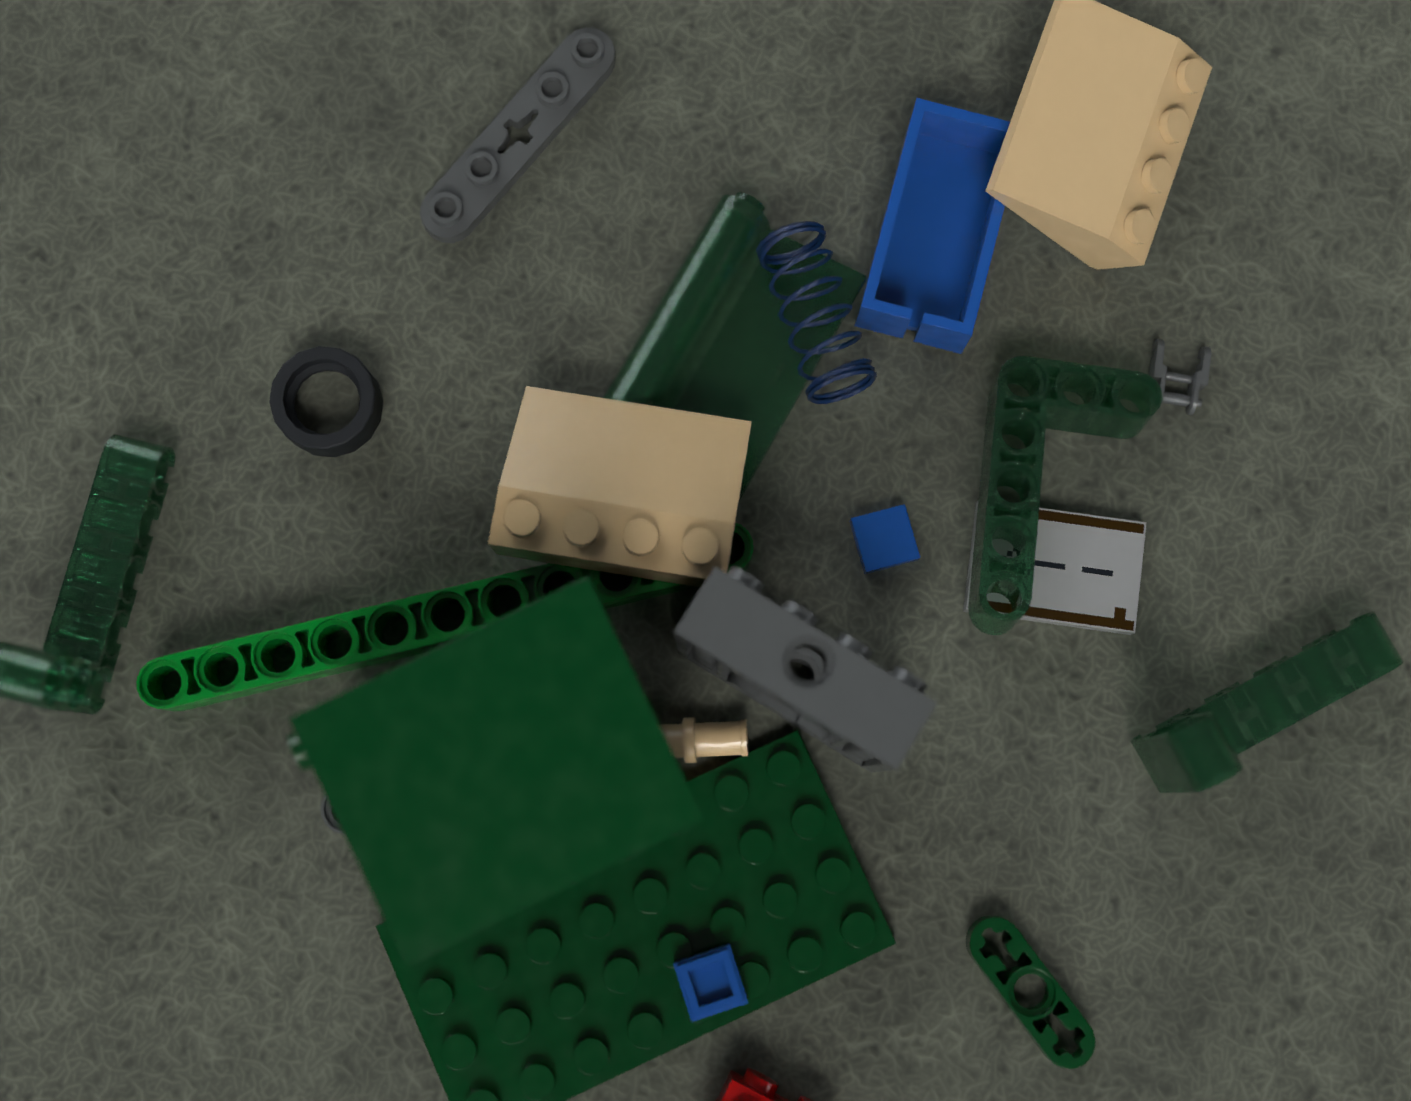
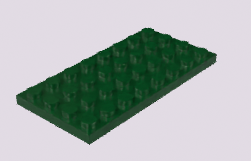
(590, 974)

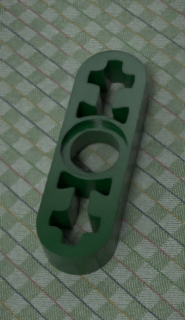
(1068, 1017)

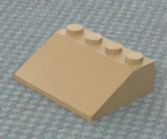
(1099, 132)
(620, 487)

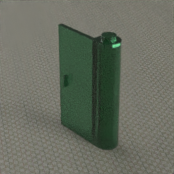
(719, 332)

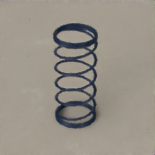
(855, 367)

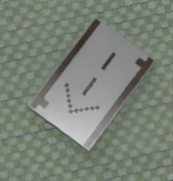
(1082, 571)

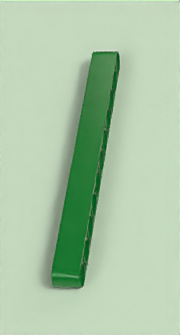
(366, 625)

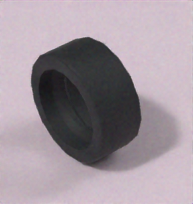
(302, 367)

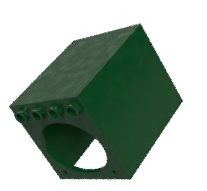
(495, 770)

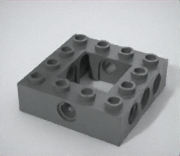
(846, 704)

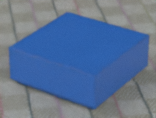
(884, 539)
(710, 982)

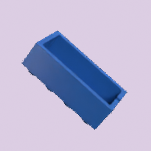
(936, 229)

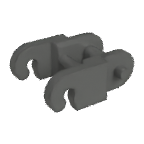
(1159, 373)

